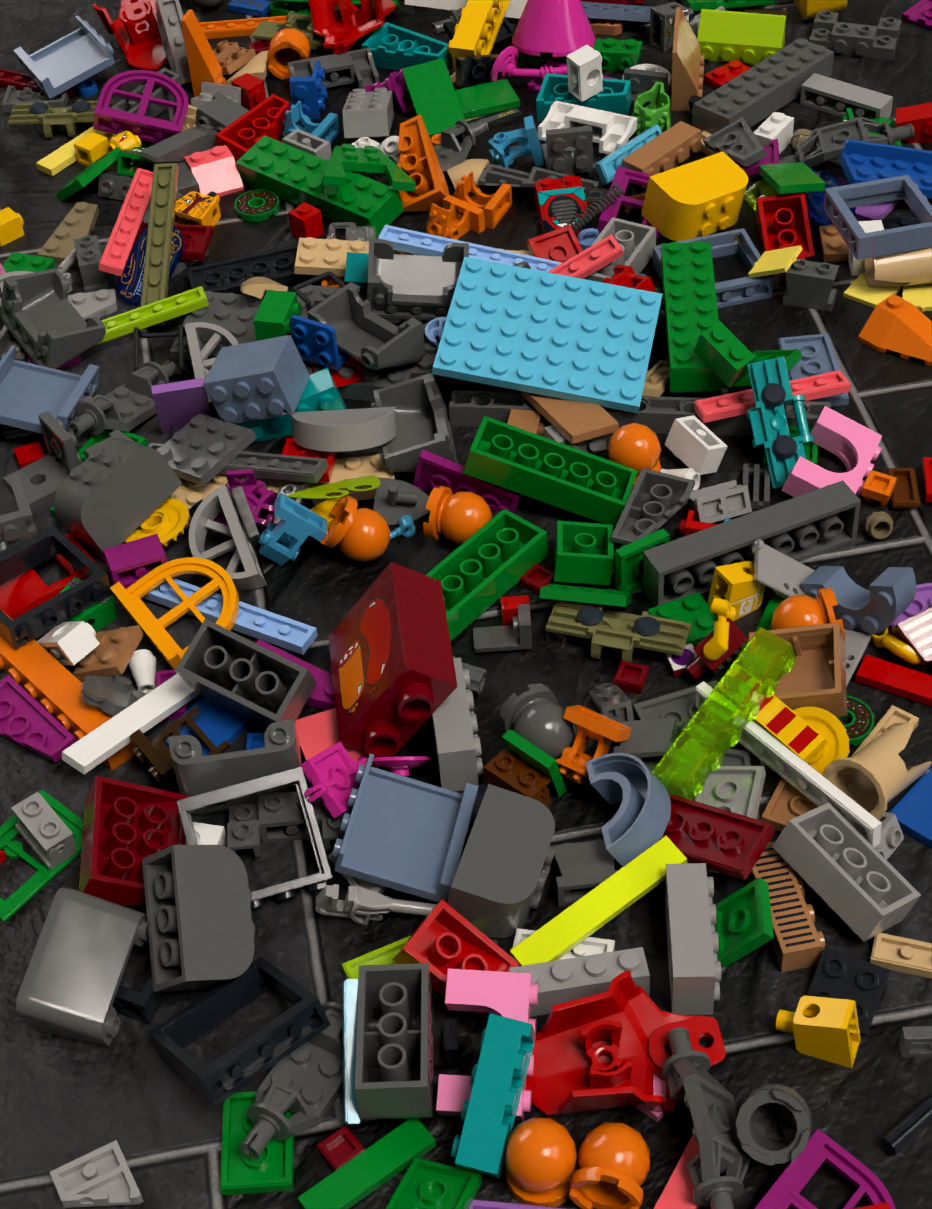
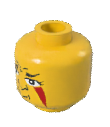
(124, 140)

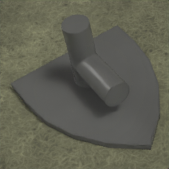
(399, 498)

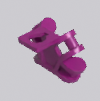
(397, 85)
(252, 489)

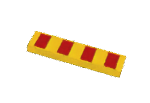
(789, 728)

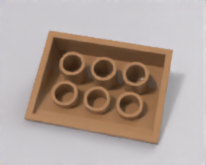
(686, 64)

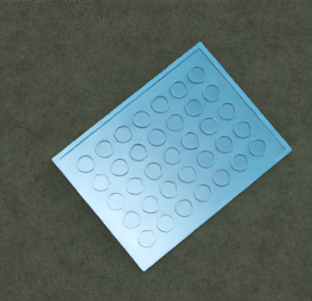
(549, 334)

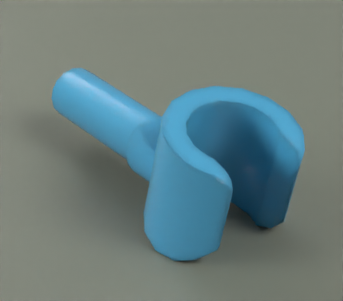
(405, 528)

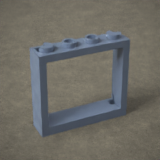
(882, 242)
(736, 290)

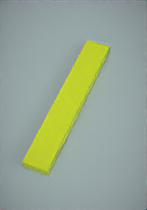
(599, 905)

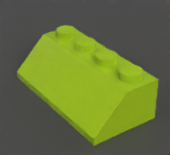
(740, 35)

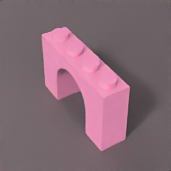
(848, 441)
(487, 992)

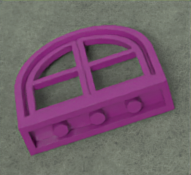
(138, 124)
(623, 177)
(799, 1172)

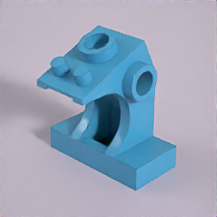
(295, 119)
(529, 146)
(295, 522)

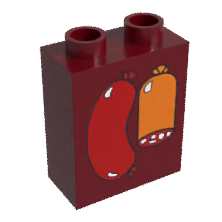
(391, 661)

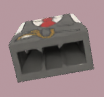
(662, 24)

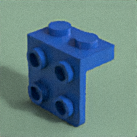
(310, 92)
(317, 342)

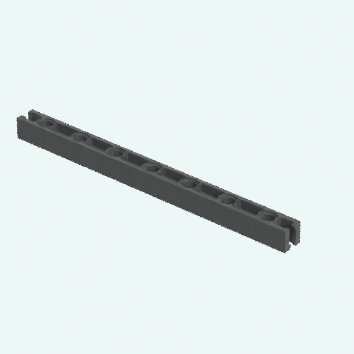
(656, 413)

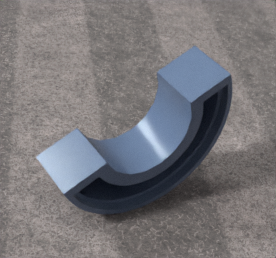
(864, 609)
(643, 807)

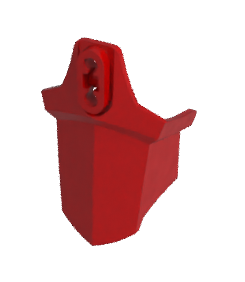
(344, 23)
(136, 33)
(606, 1050)

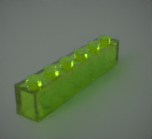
(725, 714)

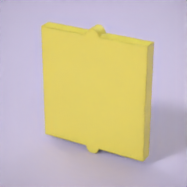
(775, 261)
(919, 295)
(871, 296)

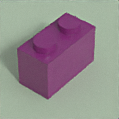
(134, 559)

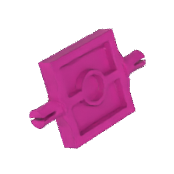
(332, 778)

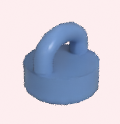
(587, 237)

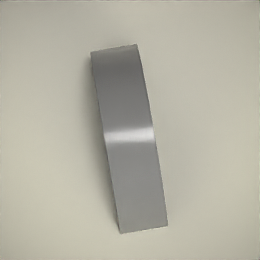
(170, 29)
(213, 335)
(344, 428)
(202, 520)

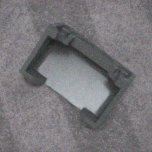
(412, 284)
(44, 319)
(366, 334)
(420, 423)
(203, 774)
(80, 967)

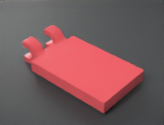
(321, 732)

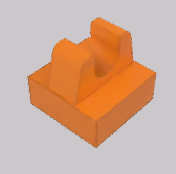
(878, 487)

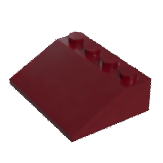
(119, 830)

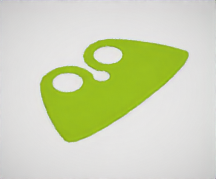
(320, 491)

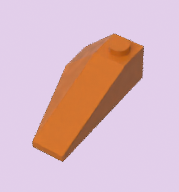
(200, 56)
(422, 165)
(899, 328)

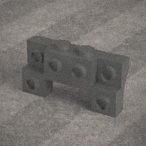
(856, 39)
(340, 68)
(278, 819)

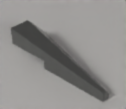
(496, 175)

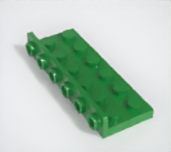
(615, 54)

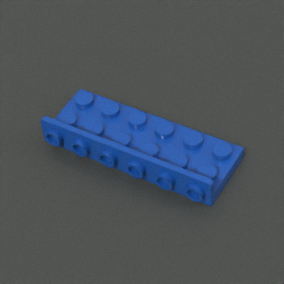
(876, 161)

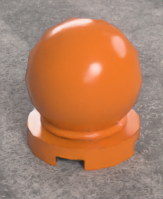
(286, 47)
(635, 448)
(455, 515)
(358, 532)
(806, 611)
(540, 1162)
(611, 1168)

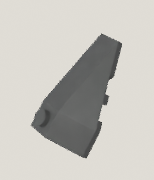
(182, 144)
(651, 504)

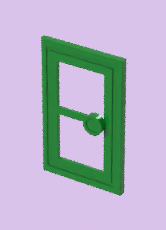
(43, 876)

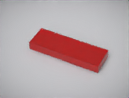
(895, 679)

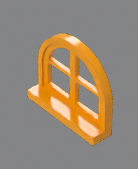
(155, 629)

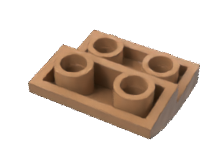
(231, 56)

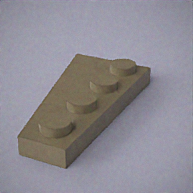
(74, 226)

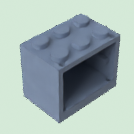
(257, 380)

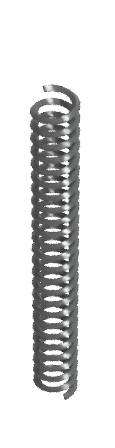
(595, 209)

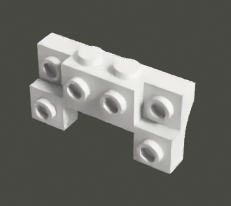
(608, 128)

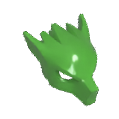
(654, 113)

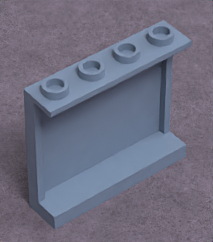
(67, 60)
(34, 389)
(404, 833)

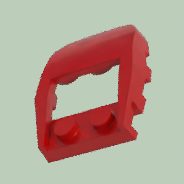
(29, 589)

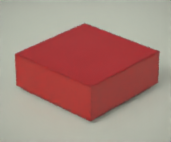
(28, 454)

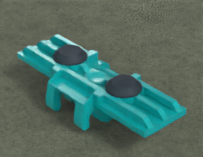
(769, 422)

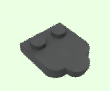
(109, 693)

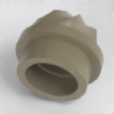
(799, 137)
(879, 525)

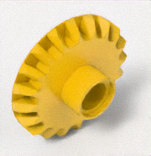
(166, 521)
(834, 732)

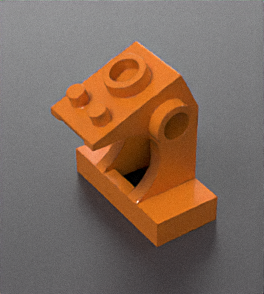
(493, 205)
(449, 223)
(588, 725)

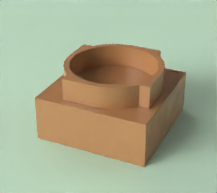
(818, 670)

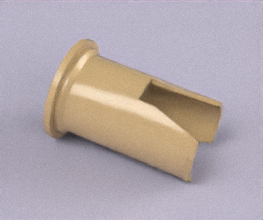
(899, 269)
(882, 765)

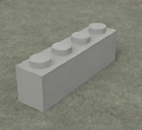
(835, 96)
(583, 976)

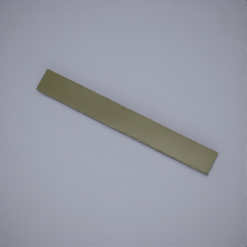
(160, 234)

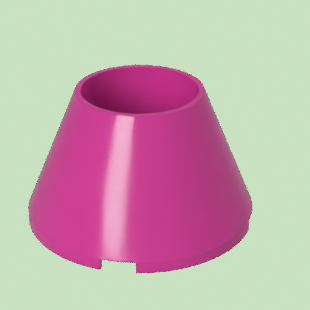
(552, 28)

